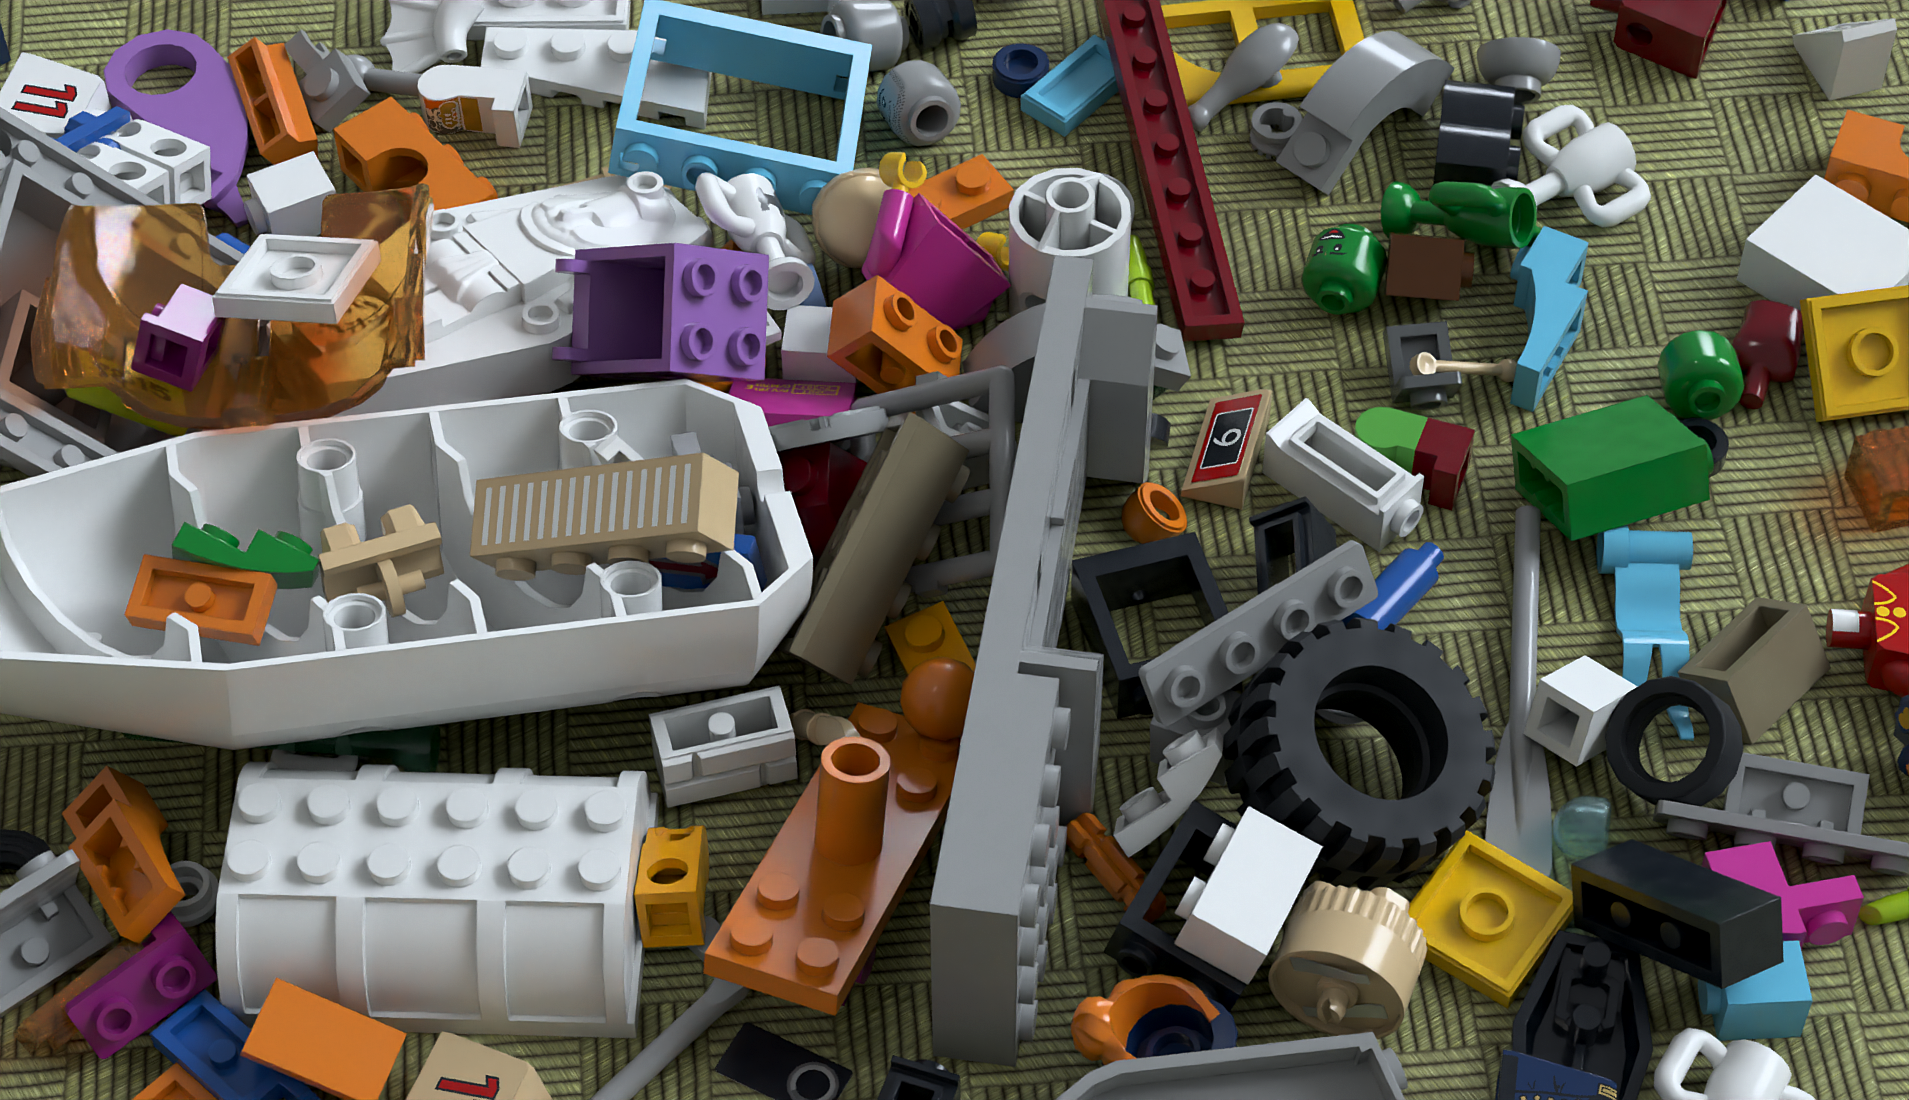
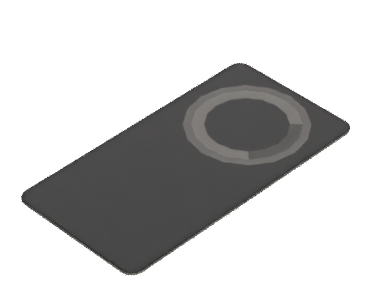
(781, 1067)

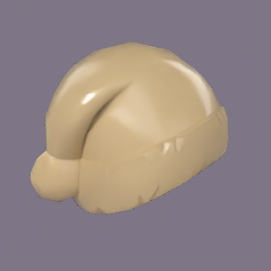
(847, 215)

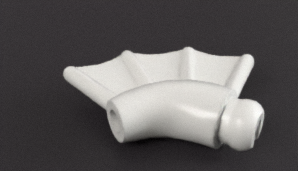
(429, 32)

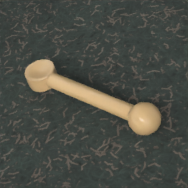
(1426, 364)

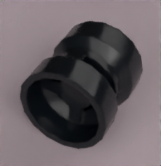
(938, 19)

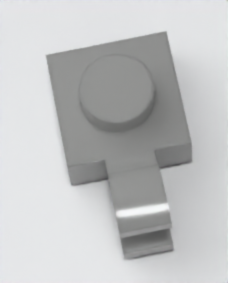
(331, 82)

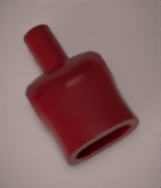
(1767, 348)

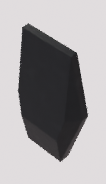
(1588, 1012)

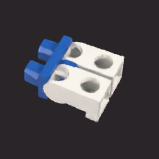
(142, 155)

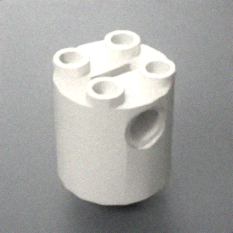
(1070, 216)

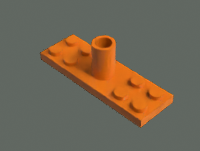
(838, 864)

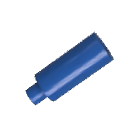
(1402, 585)

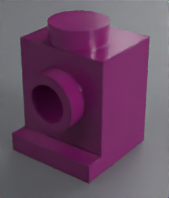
(179, 339)

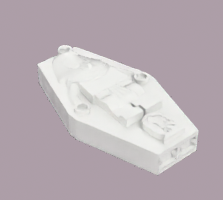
(496, 292)

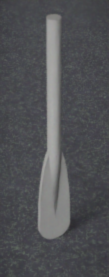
(1520, 795)

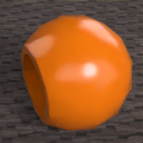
(937, 697)

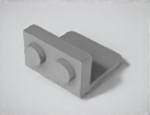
(45, 929)

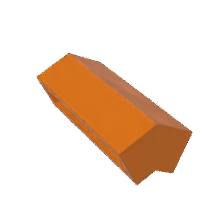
(273, 101)

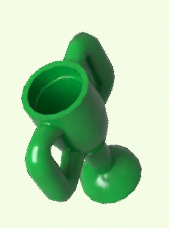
(1469, 210)

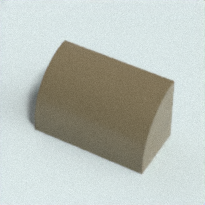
(1761, 663)

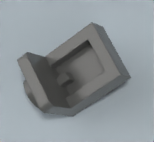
(1425, 390)

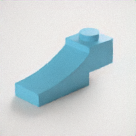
(1554, 309)

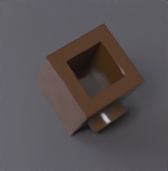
(1428, 266)

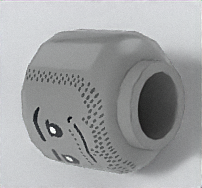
(918, 103)

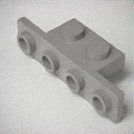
(1255, 632)
(1791, 807)

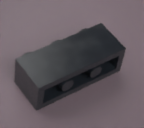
(1678, 913)

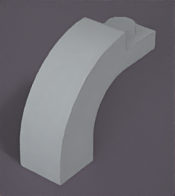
(1354, 97)
(1016, 344)

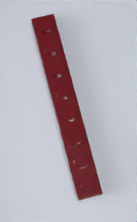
(1171, 171)

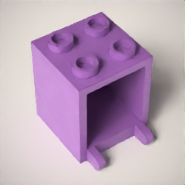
(667, 313)

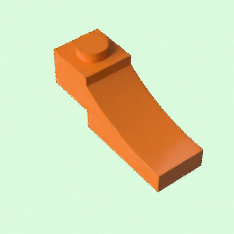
(123, 852)

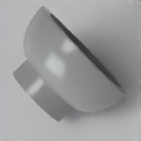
(1519, 64)

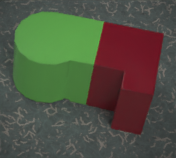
(1421, 446)

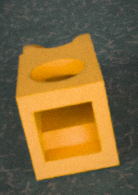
(672, 887)

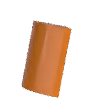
(323, 1043)

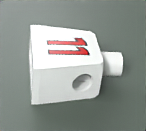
(51, 93)

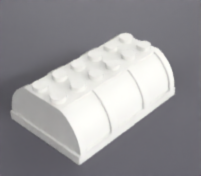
(438, 897)

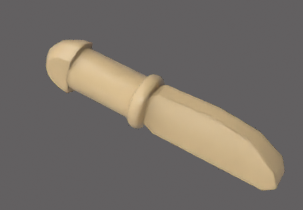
(820, 727)

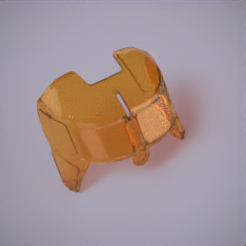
(127, 259)

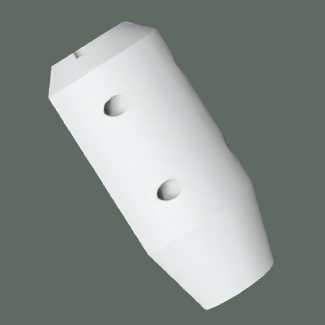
(345, 666)

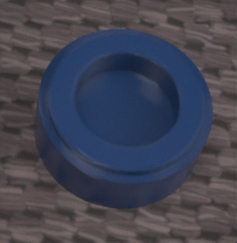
(1018, 68)

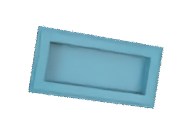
(1073, 88)

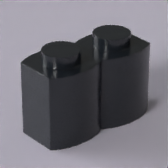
(1477, 134)

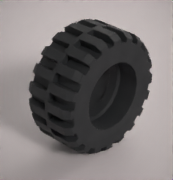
(1416, 708)

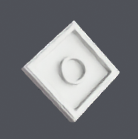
(297, 278)

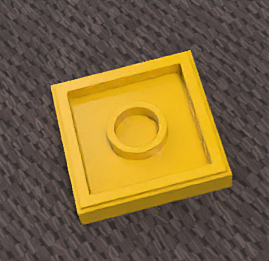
(1858, 352)
(1489, 917)

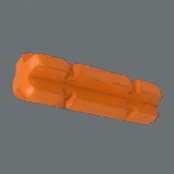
(1109, 863)

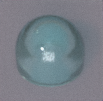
(1582, 826)

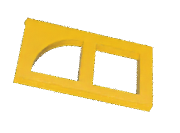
(1242, 19)

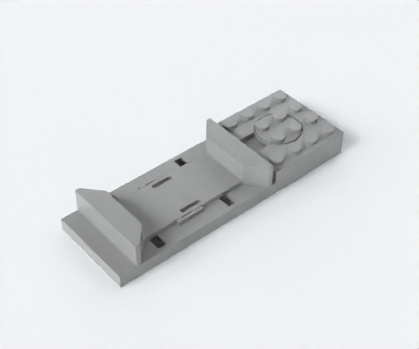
(1034, 707)

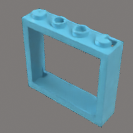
(749, 52)

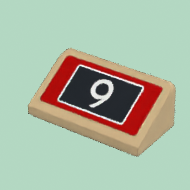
(1228, 448)

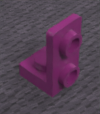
(141, 989)

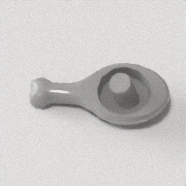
(1249, 66)

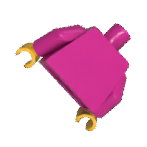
(930, 255)

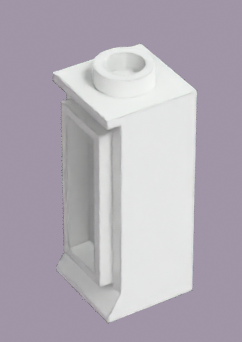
(1342, 477)

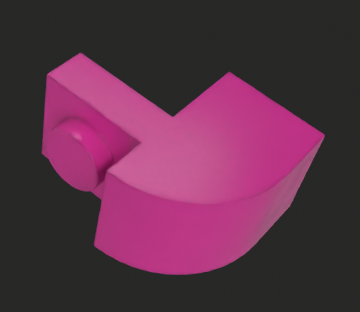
(1810, 911)

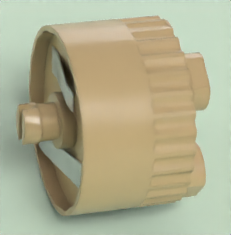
(1348, 960)

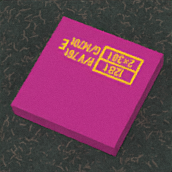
(796, 399)

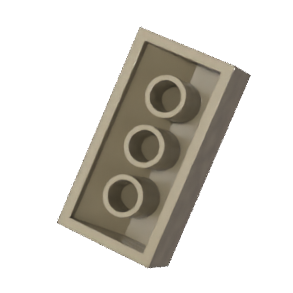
(875, 546)

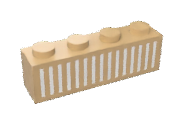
(605, 515)

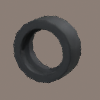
(1637, 712)

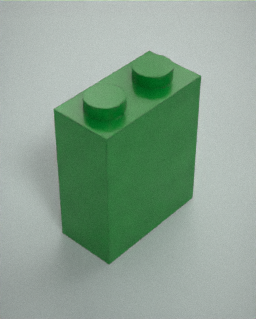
(1611, 467)

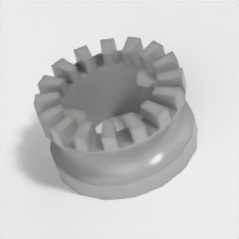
(1261, 133)

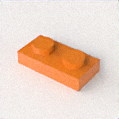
(967, 192)
(218, 599)

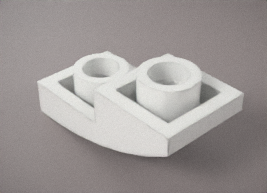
(1183, 776)

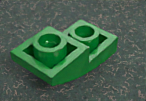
(280, 555)

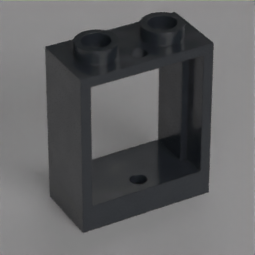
(1135, 578)
(1146, 949)

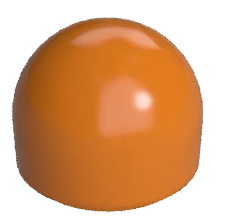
(1144, 522)

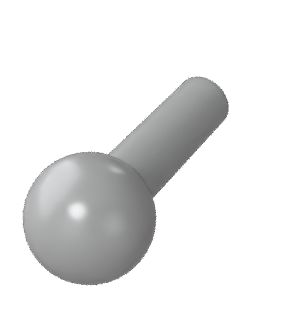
(385, 80)

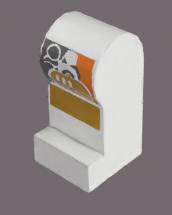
(477, 101)

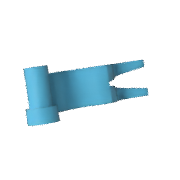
(1649, 603)

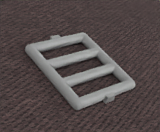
(997, 441)

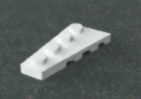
(596, 69)

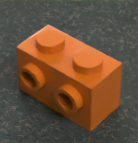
(889, 338)

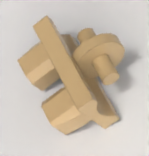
(383, 565)

